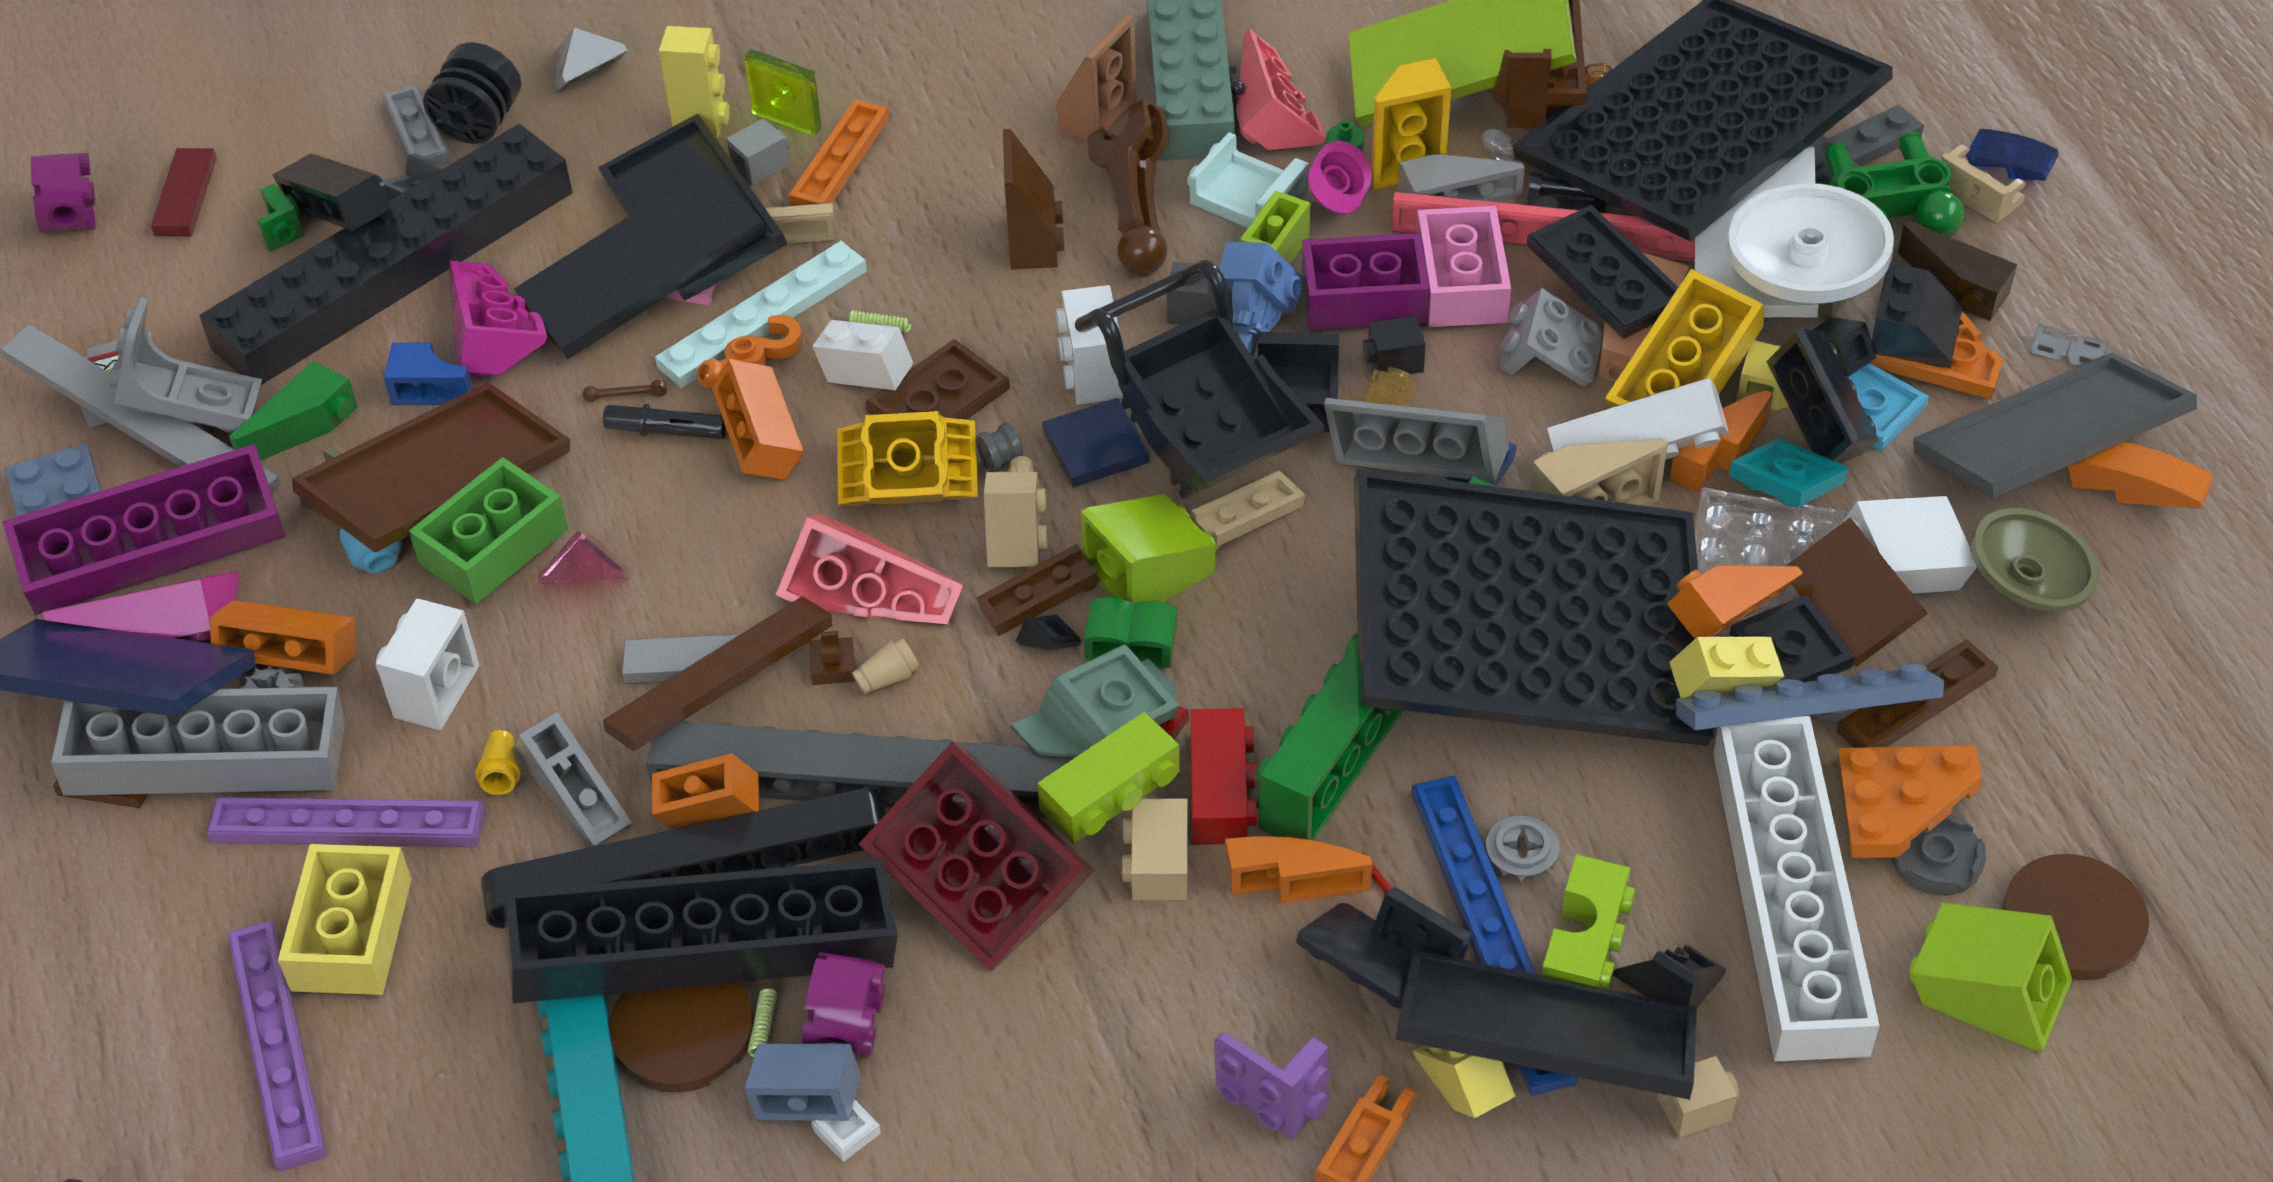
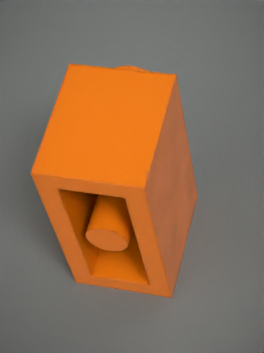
(704, 791)

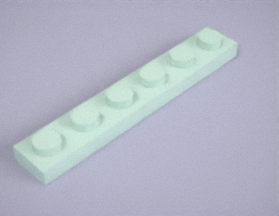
(785, 297)

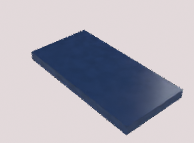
(116, 667)

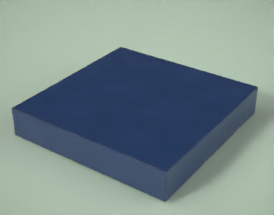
(1095, 442)

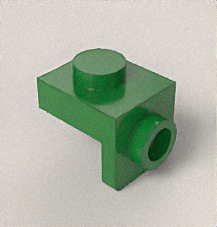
(282, 221)

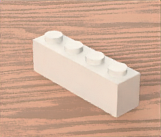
(1677, 416)

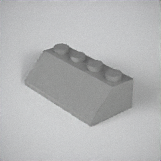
(1417, 439)

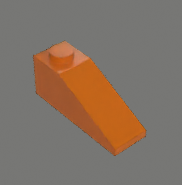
(1727, 594)

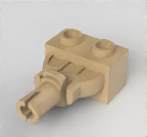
(1012, 516)

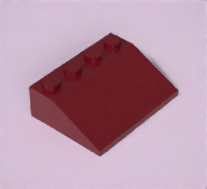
(975, 856)

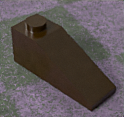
(1968, 273)

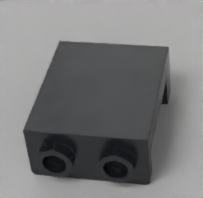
(1305, 364)

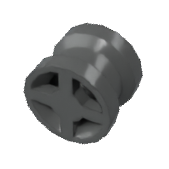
(998, 447)

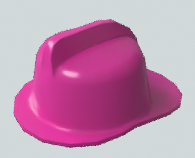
(1340, 177)

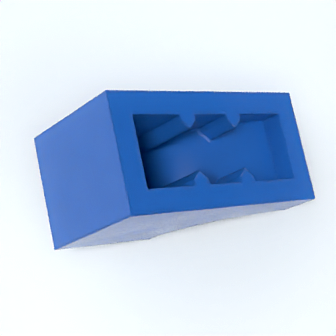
(421, 378)

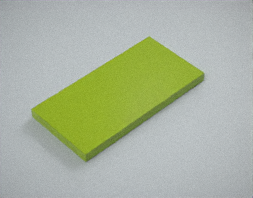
(1464, 39)

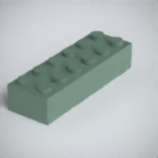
(1190, 74)

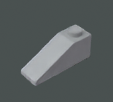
(1461, 177)
(571, 779)

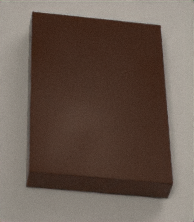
(947, 382)
(1856, 590)

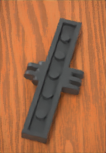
(1867, 139)

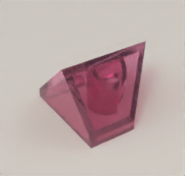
(583, 560)

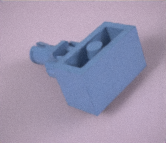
(1260, 286)

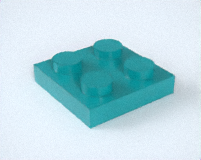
(1788, 472)

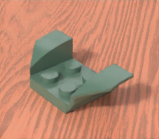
(1095, 702)

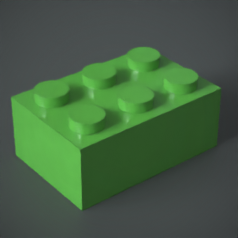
(489, 530)

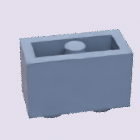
(803, 1082)

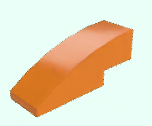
(1744, 422)
(2143, 477)
(1295, 868)

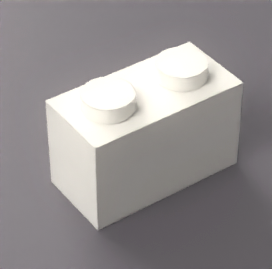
(863, 354)

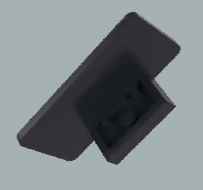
(1381, 949)

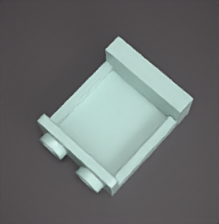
(1241, 185)

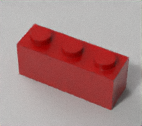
(1221, 775)

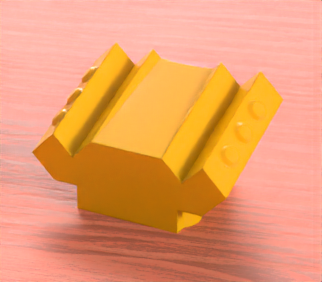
(906, 459)

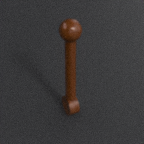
(657, 388)

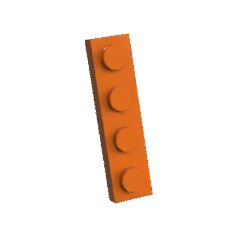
(840, 154)

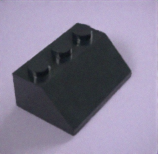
(1822, 397)

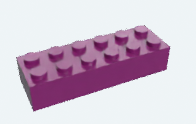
(143, 529)

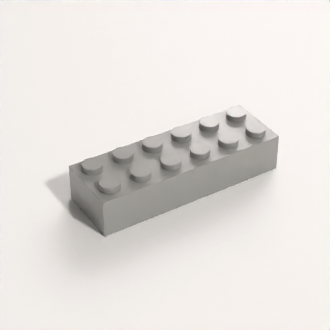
(219, 745)

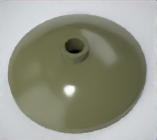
(2034, 559)

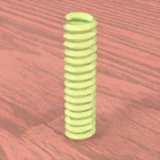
(862, 317)
(762, 1019)

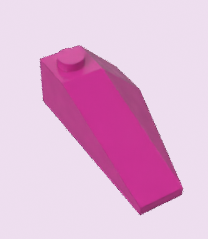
(488, 322)
(161, 611)

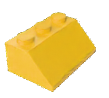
(1409, 119)

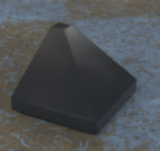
(1047, 633)

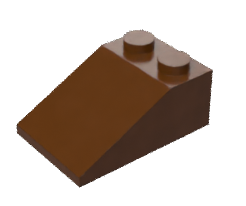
(1030, 209)

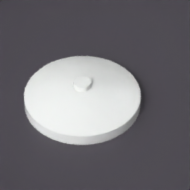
(1810, 243)

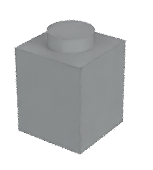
(758, 151)

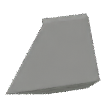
(584, 54)

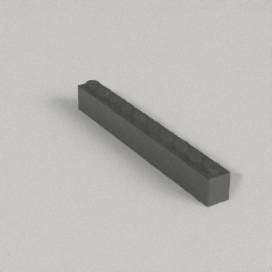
(825, 764)

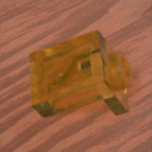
(1391, 387)

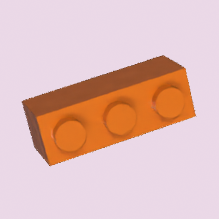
(757, 419)
(286, 635)

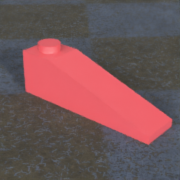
(1271, 104)
(864, 576)

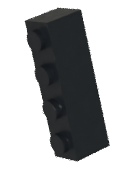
(334, 191)

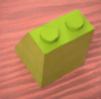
(1146, 548)
(1994, 971)

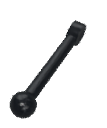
(1237, 87)

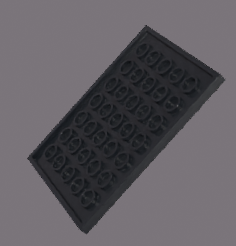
(1702, 115)
(1520, 606)

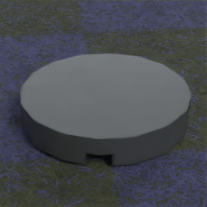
(1944, 859)

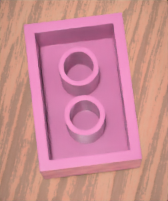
(1465, 266)

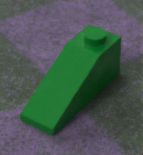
(298, 413)

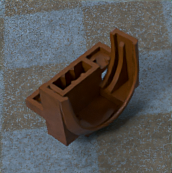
(1532, 90)

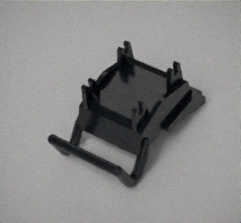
(1200, 390)

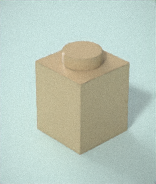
(1710, 1103)

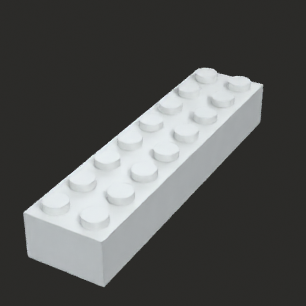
(1795, 892)

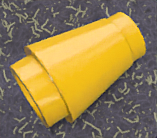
(498, 765)

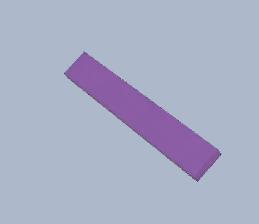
(346, 821)
(276, 1047)

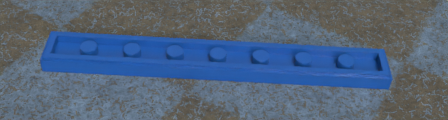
(1477, 894)

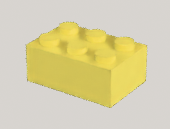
(345, 919)

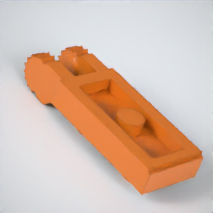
(1365, 1136)

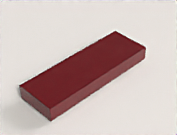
(183, 192)

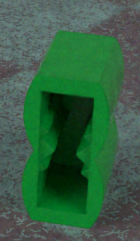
(1144, 627)

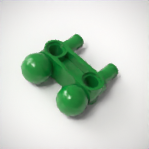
(1902, 187)

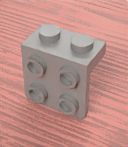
(1554, 334)

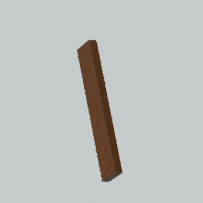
(717, 673)

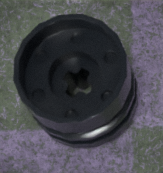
(472, 93)

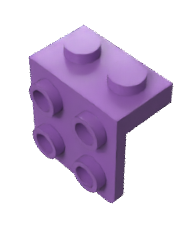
(1277, 1096)

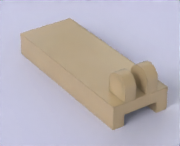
(1248, 508)

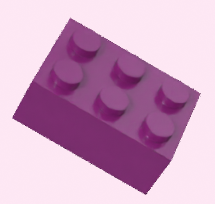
(1364, 280)

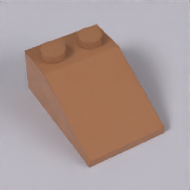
(1102, 85)

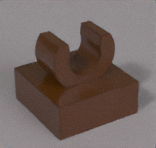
(831, 659)

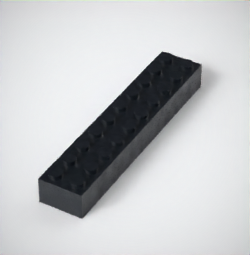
(387, 258)

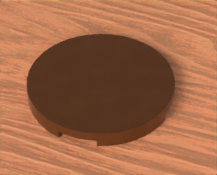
(2092, 908)
(681, 1034)

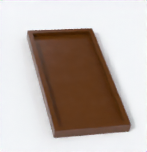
(419, 465)

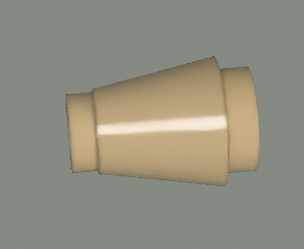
(886, 667)

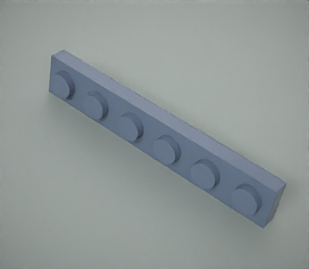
(1799, 698)

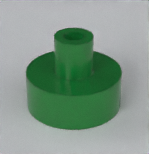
(1346, 132)

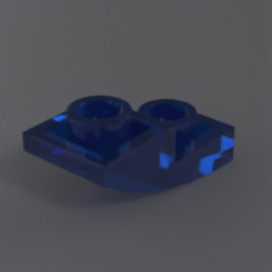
(2019, 154)

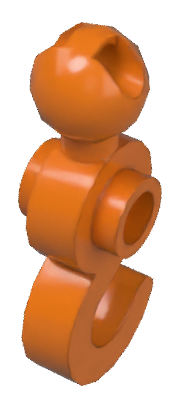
(755, 349)

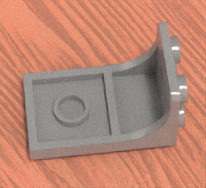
(177, 388)

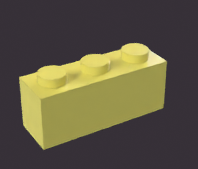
(692, 77)

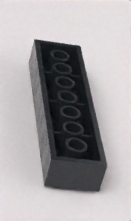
(695, 929)

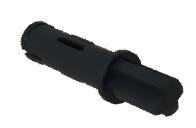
(663, 421)

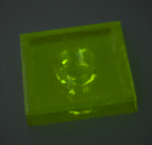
(783, 92)

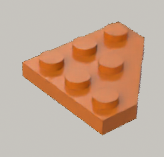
(1972, 367)
(1901, 792)

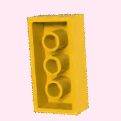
(1694, 339)

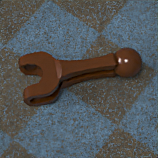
(1132, 165)

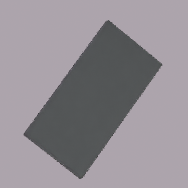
(2054, 424)

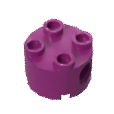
(63, 192)
(844, 1002)

